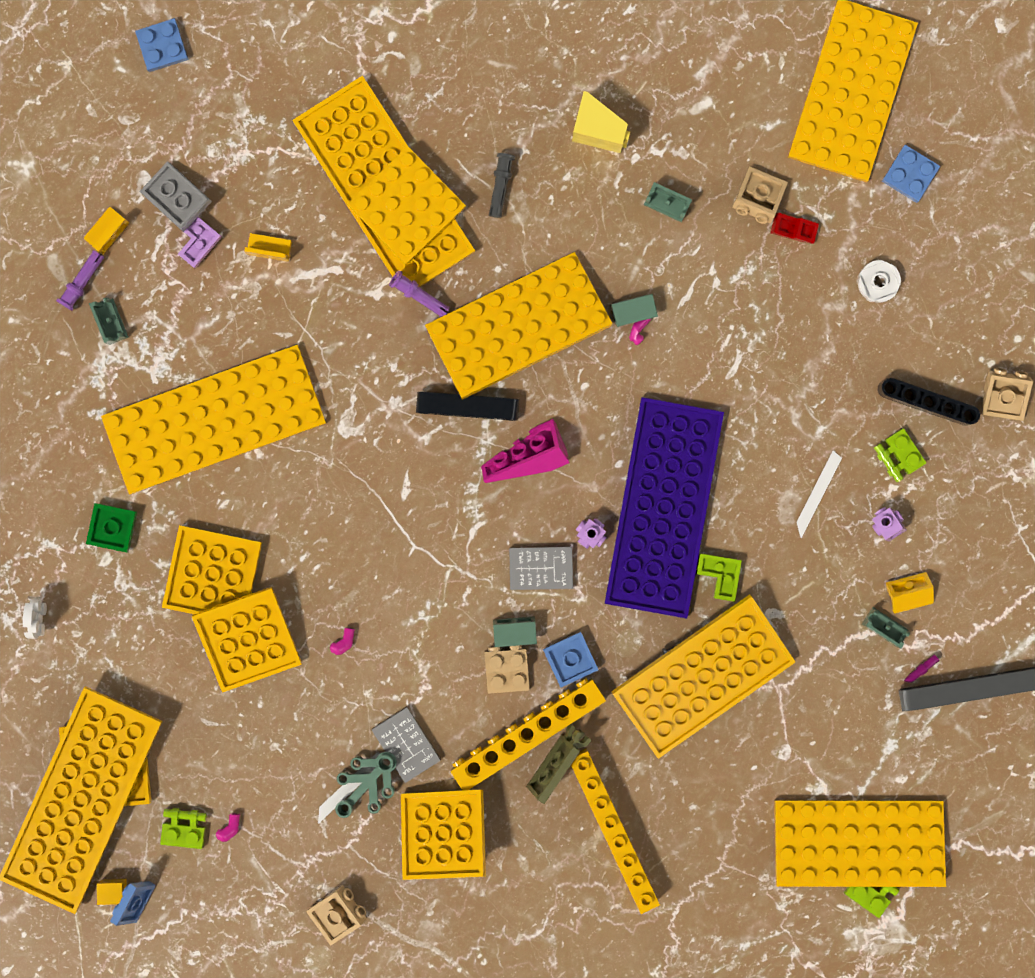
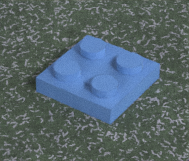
(161, 45)
(910, 173)
(570, 659)
(132, 903)

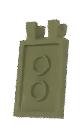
(557, 763)

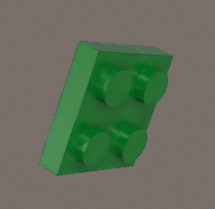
(111, 527)

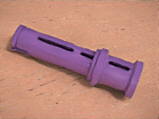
(76, 288)
(411, 289)

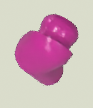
(636, 329)
(345, 644)
(231, 830)

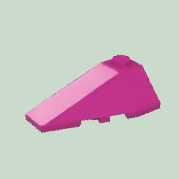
(535, 454)

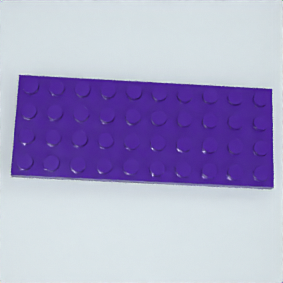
(664, 507)

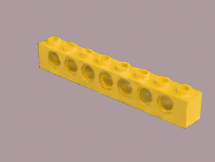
(468, 779)
(614, 832)

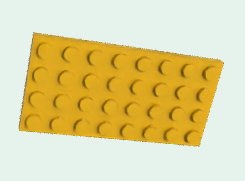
(852, 90)
(518, 325)
(703, 676)
(859, 843)

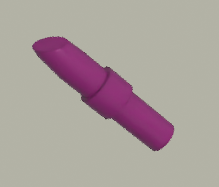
(921, 669)

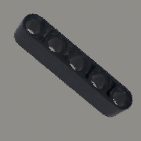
(939, 402)
(471, 407)

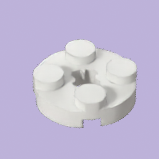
(883, 270)
(33, 617)

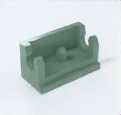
(667, 202)
(634, 310)
(108, 321)
(886, 628)
(514, 631)

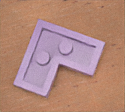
(201, 242)

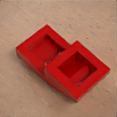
(794, 228)

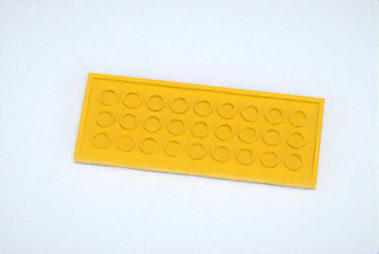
(353, 145)
(213, 419)
(80, 800)

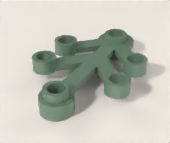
(368, 780)

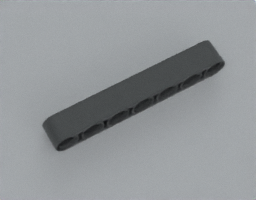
(967, 689)

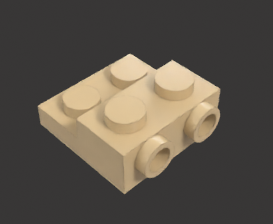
(759, 195)
(1006, 394)
(506, 669)
(337, 914)

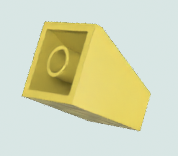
(599, 126)

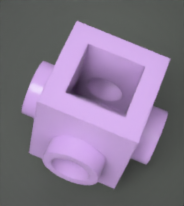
(895, 526)
(583, 529)

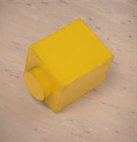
(110, 891)

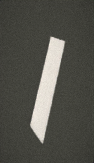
(818, 492)
(343, 792)

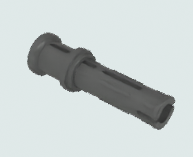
(502, 175)

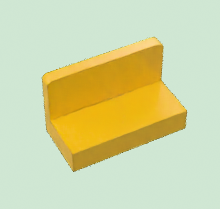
(106, 230)
(268, 247)
(910, 592)

